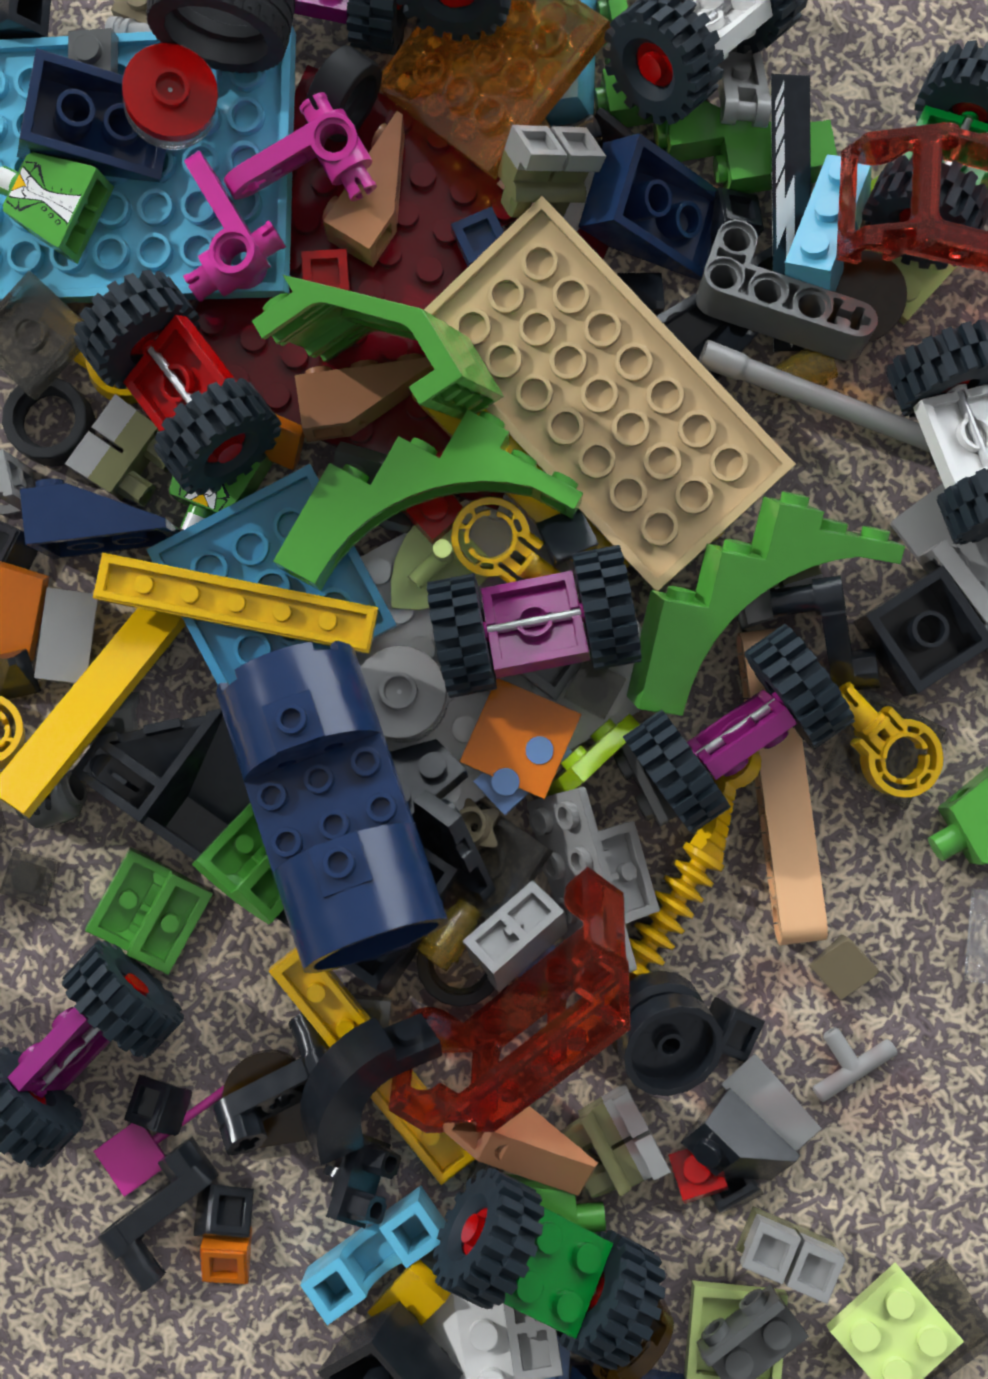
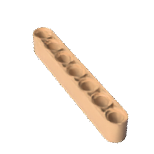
(788, 825)

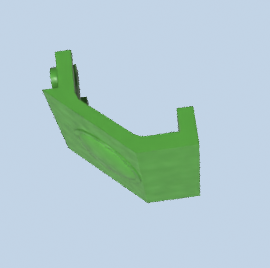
(333, 319)

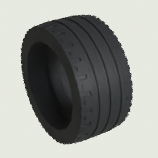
(226, 33)

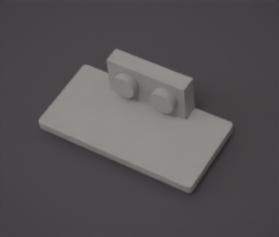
(930, 543)
(570, 830)

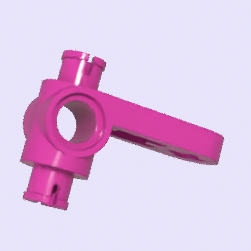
(303, 145)
(235, 238)

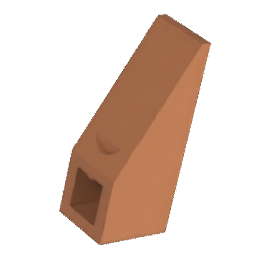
(371, 222)
(350, 398)
(529, 1149)

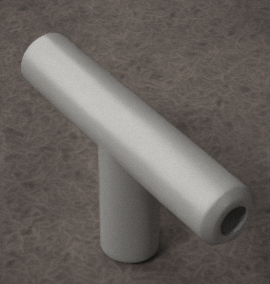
(852, 1066)

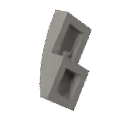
(772, 1102)

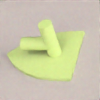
(422, 562)

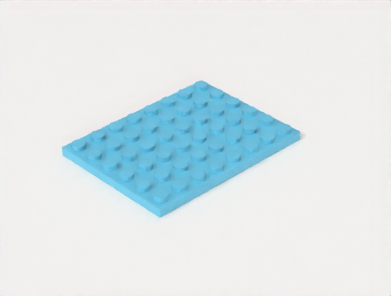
(148, 221)

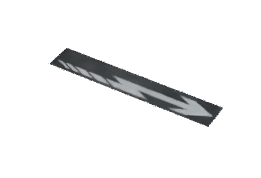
(789, 168)

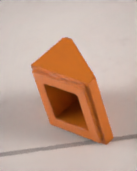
(225, 1259)

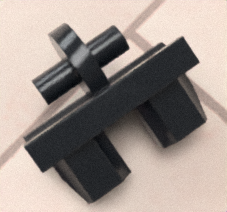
(357, 1182)

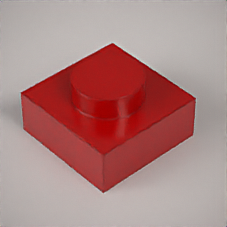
(326, 267)
(434, 516)
(694, 1178)

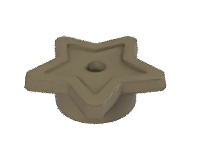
(484, 819)

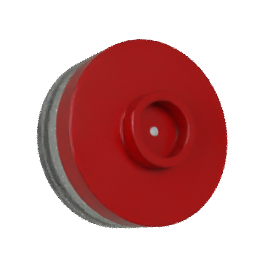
(169, 96)

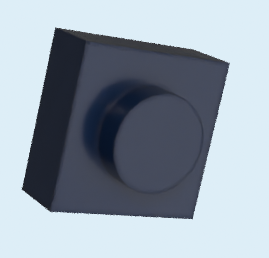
(476, 233)

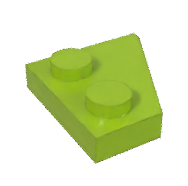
(584, 763)

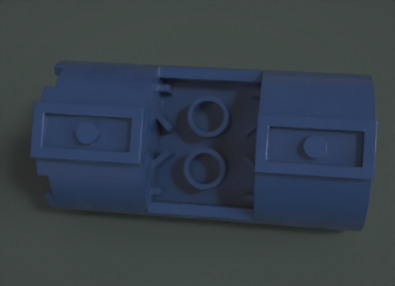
(329, 806)

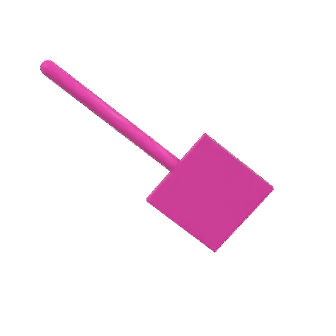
(134, 1153)

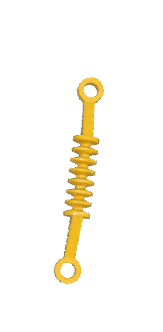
(705, 853)

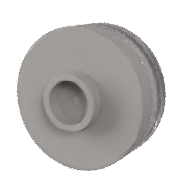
(406, 692)

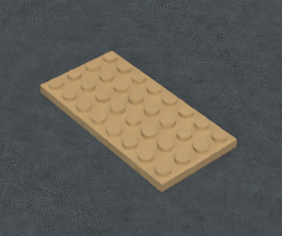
(609, 395)

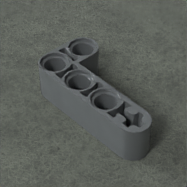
(837, 324)

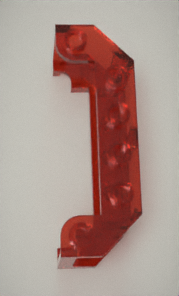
(925, 231)
(587, 963)

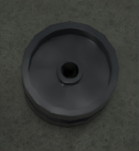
(671, 1035)

